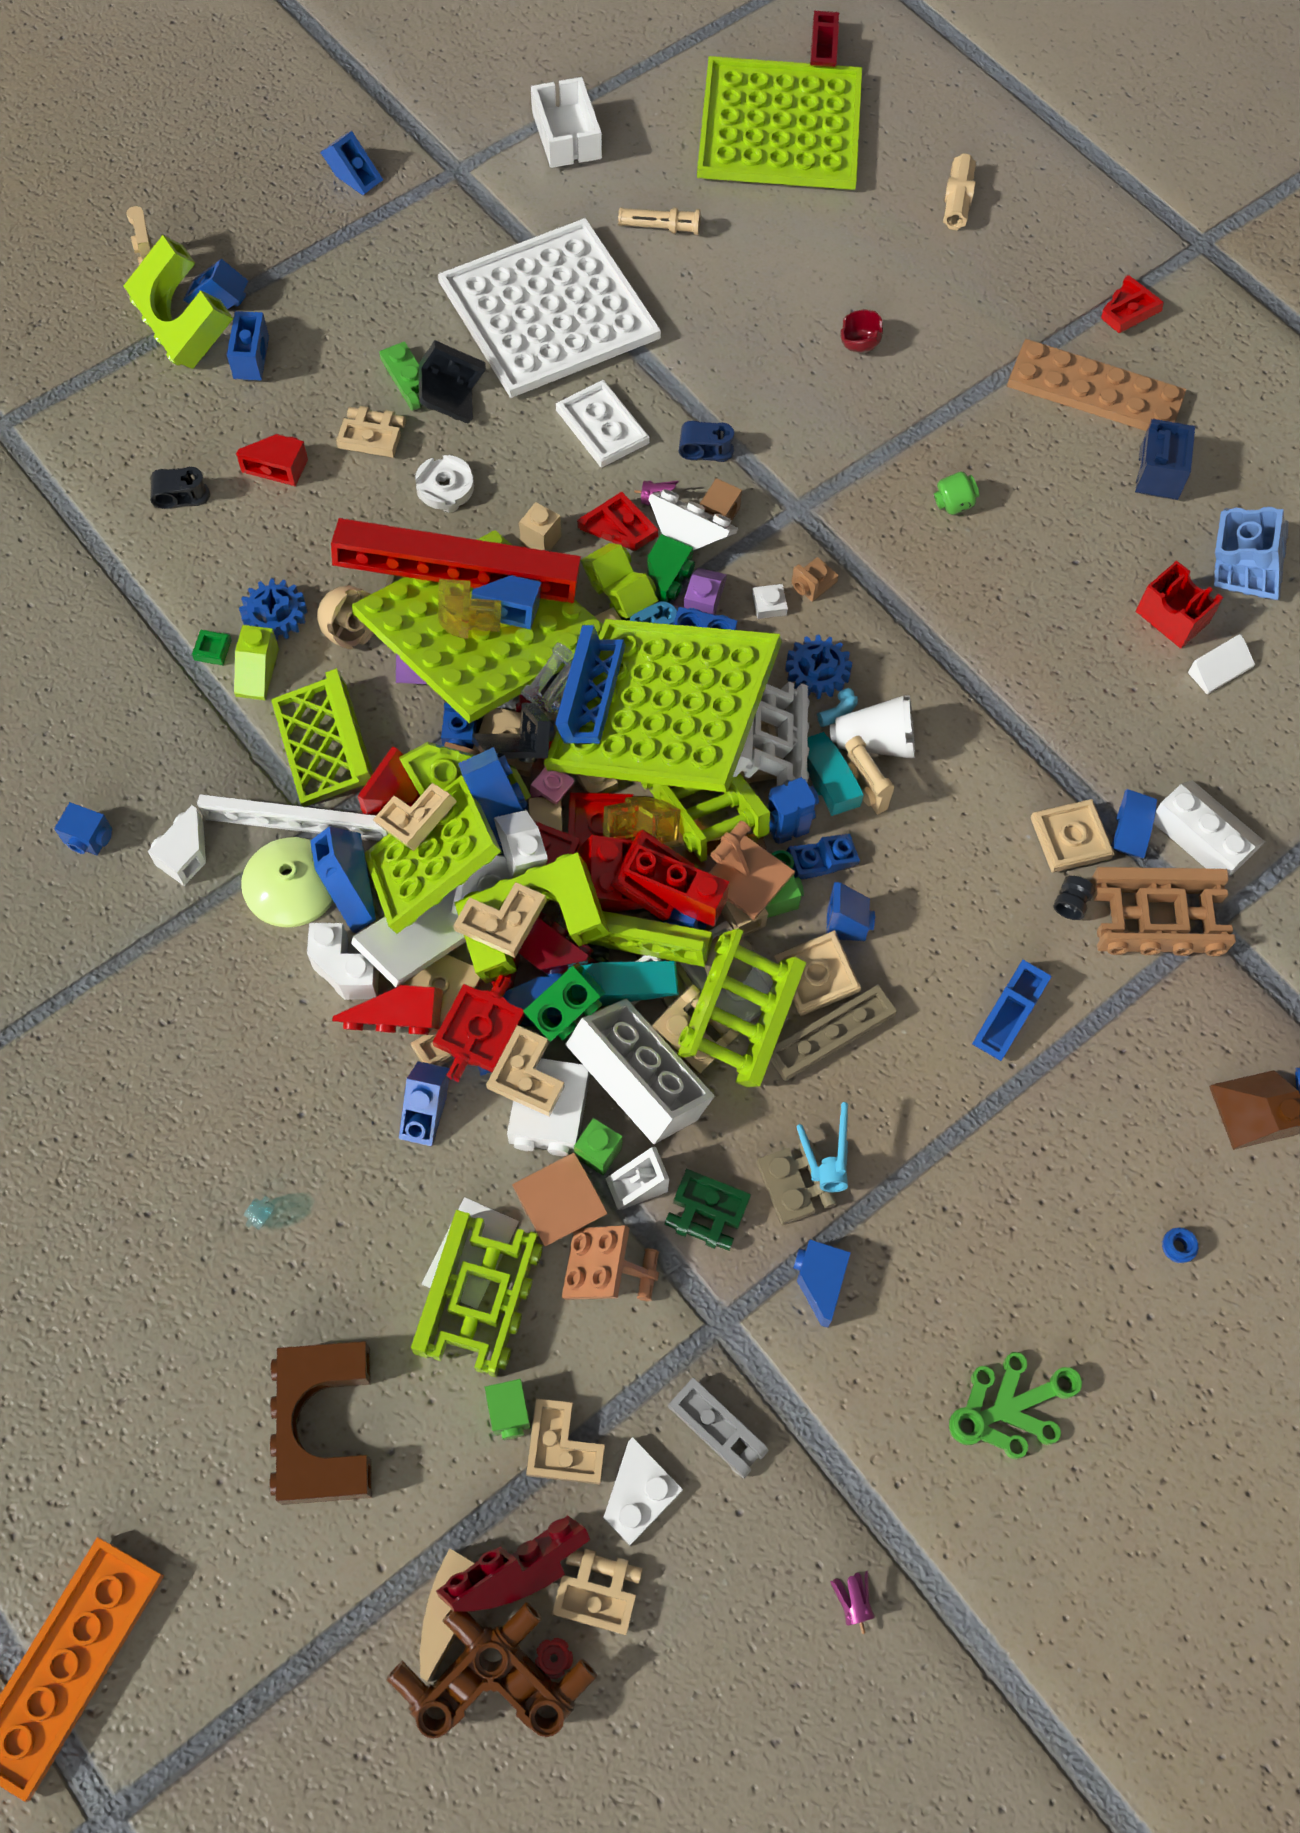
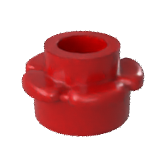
(565, 1657)

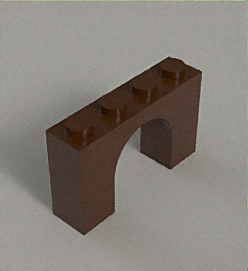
(299, 1376)

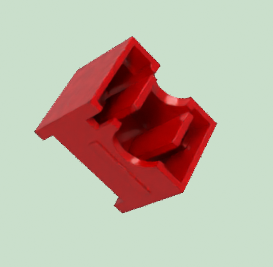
(1177, 605)

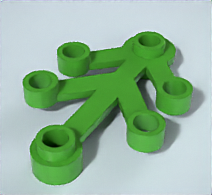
(1008, 1407)

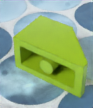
(254, 662)

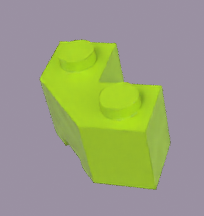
(611, 573)

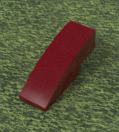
(824, 38)

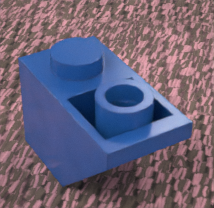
(423, 1103)

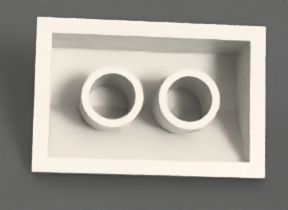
(1206, 828)

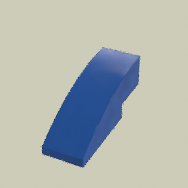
(1011, 1010)

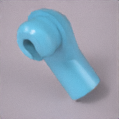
(847, 703)

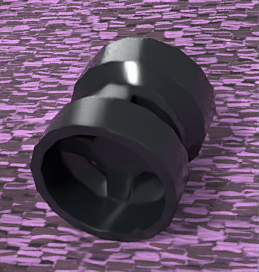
(1074, 896)

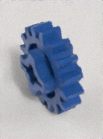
(274, 608)
(829, 675)

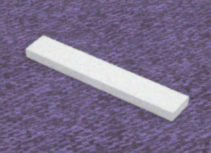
(286, 816)

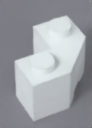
(349, 974)

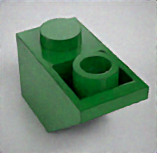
(668, 566)

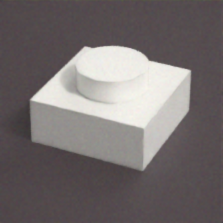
(770, 601)

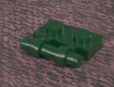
(713, 1200)

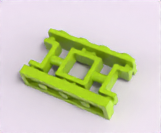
(448, 1285)

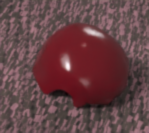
(862, 330)

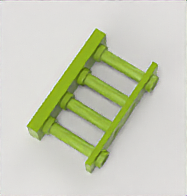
(739, 795)
(774, 1008)

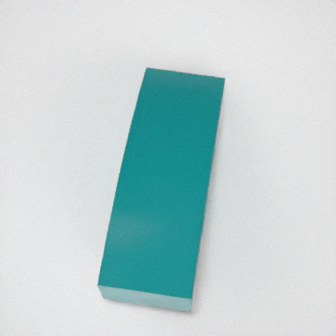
(832, 775)

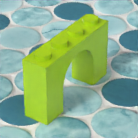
(151, 292)
(562, 881)

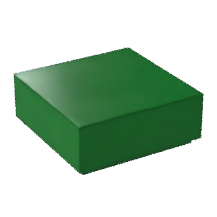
(211, 647)

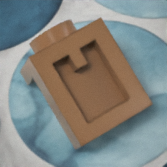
(813, 579)

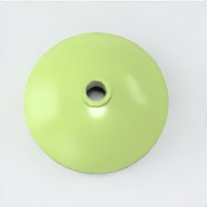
(288, 898)

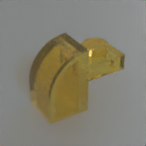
(460, 613)
(640, 813)

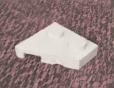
(639, 1493)

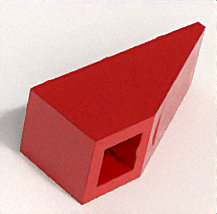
(679, 884)
(401, 1007)

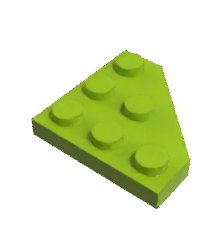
(440, 766)

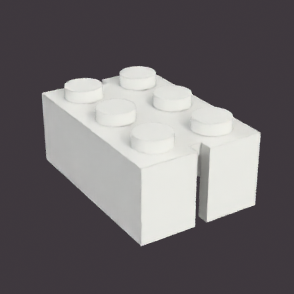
(566, 130)

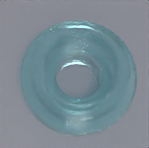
(258, 1212)

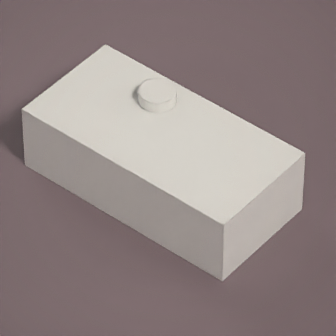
(639, 1070)

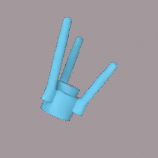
(833, 1170)

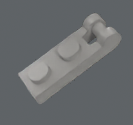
(717, 1427)

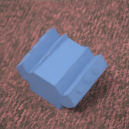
(1251, 551)

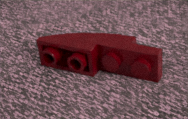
(508, 1577)

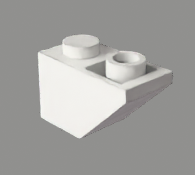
(182, 847)

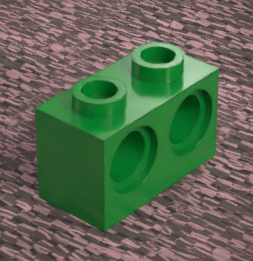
(560, 996)

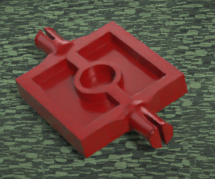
(478, 1027)

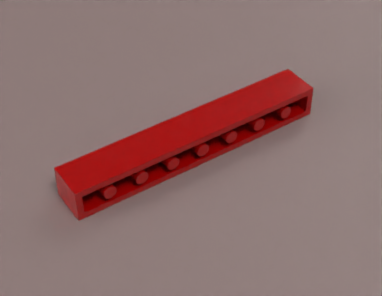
(450, 557)

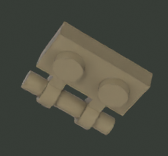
(786, 1185)

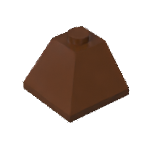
(1257, 1108)

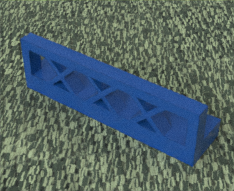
(577, 692)

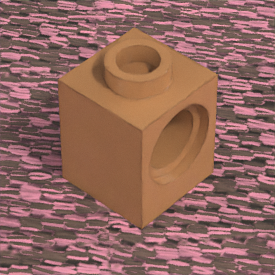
(722, 499)

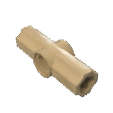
(959, 191)

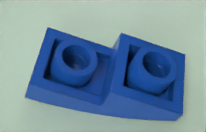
(1135, 824)
(824, 857)

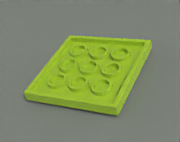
(418, 879)

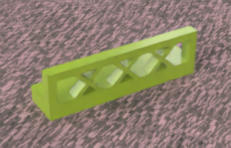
(656, 939)

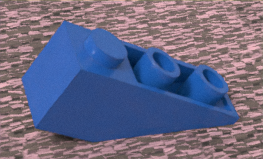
(343, 870)

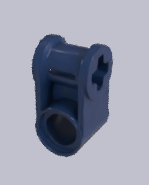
(703, 440)

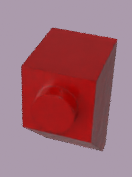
(274, 459)

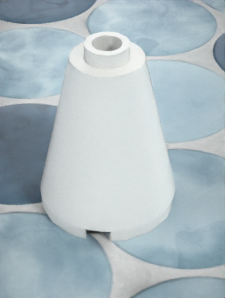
(884, 728)

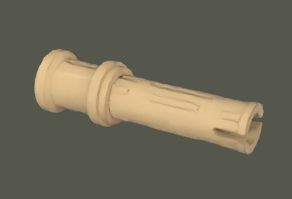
(626, 217)

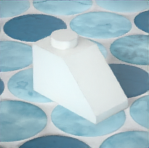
(520, 842)

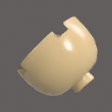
(337, 619)

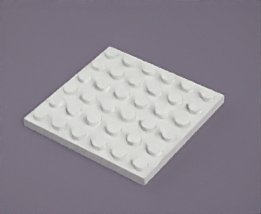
(548, 307)

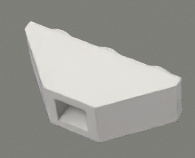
(688, 521)

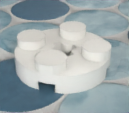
(448, 496)

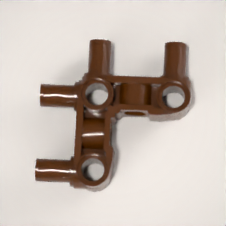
(512, 1676)

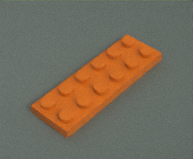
(69, 1662)

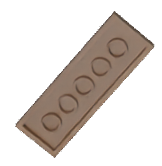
(1094, 386)

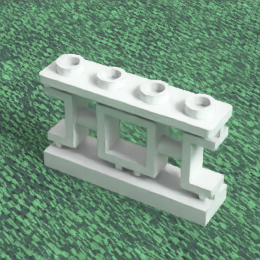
(791, 737)

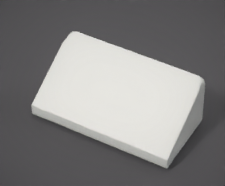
(1222, 664)

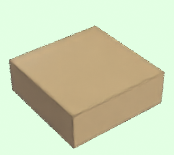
(427, 1052)

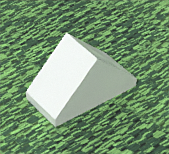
(639, 1180)

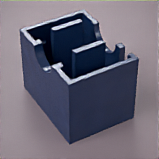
(1165, 459)

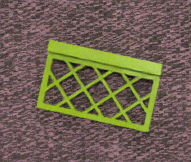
(345, 724)

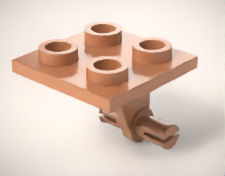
(751, 871)
(598, 1264)

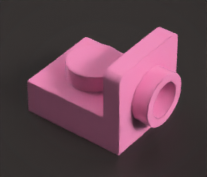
(551, 785)

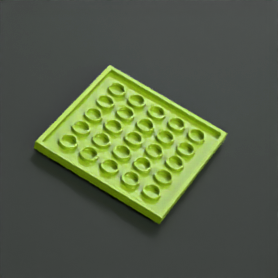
(780, 123)
(475, 671)
(675, 707)

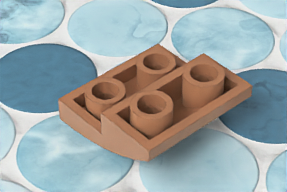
(559, 1199)

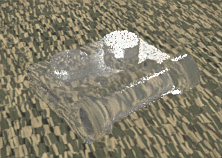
(551, 700)

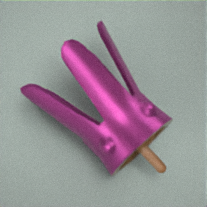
(649, 487)
(858, 1608)

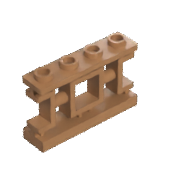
(1162, 886)

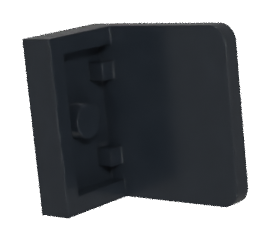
(448, 381)
(528, 745)

